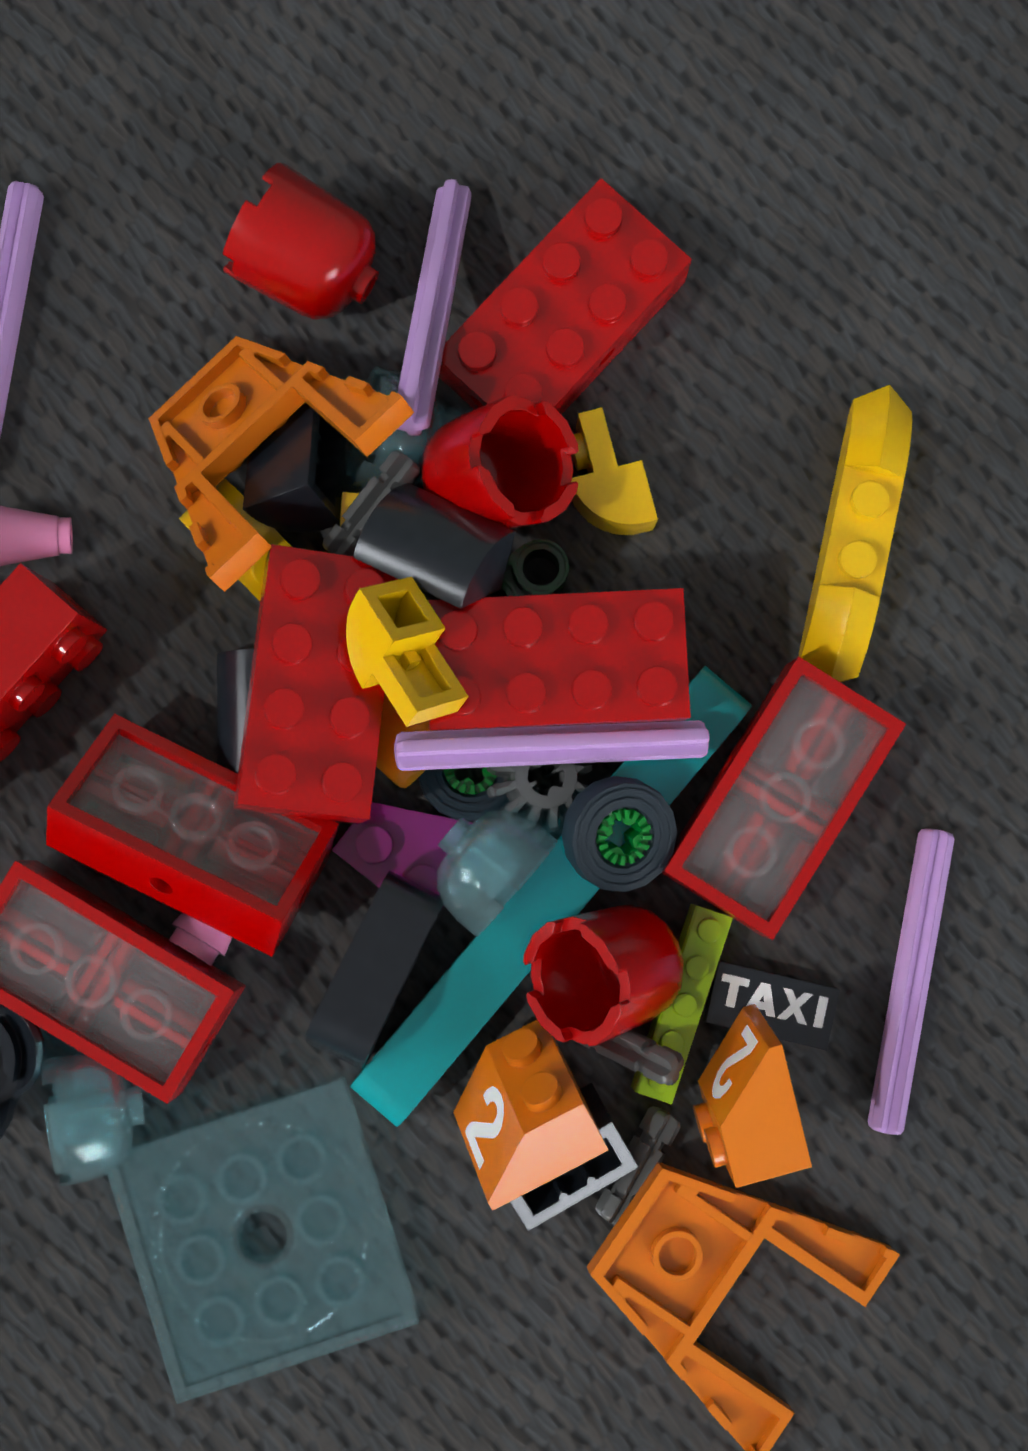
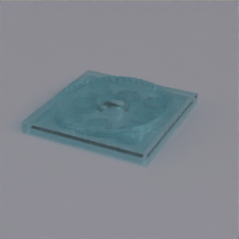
(243, 1314)

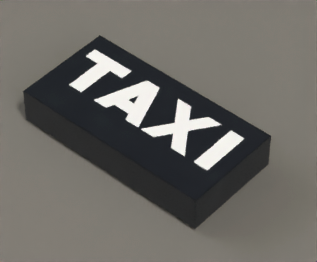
(792, 1007)

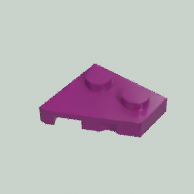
(396, 842)

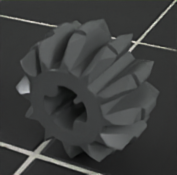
(546, 804)

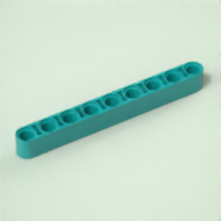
(494, 960)

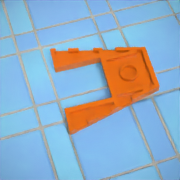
(230, 412)
(680, 1256)

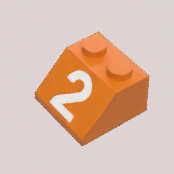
(750, 1105)
(524, 1116)

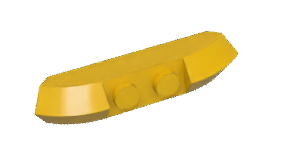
(858, 534)

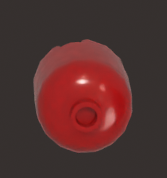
(302, 247)
(504, 462)
(602, 973)

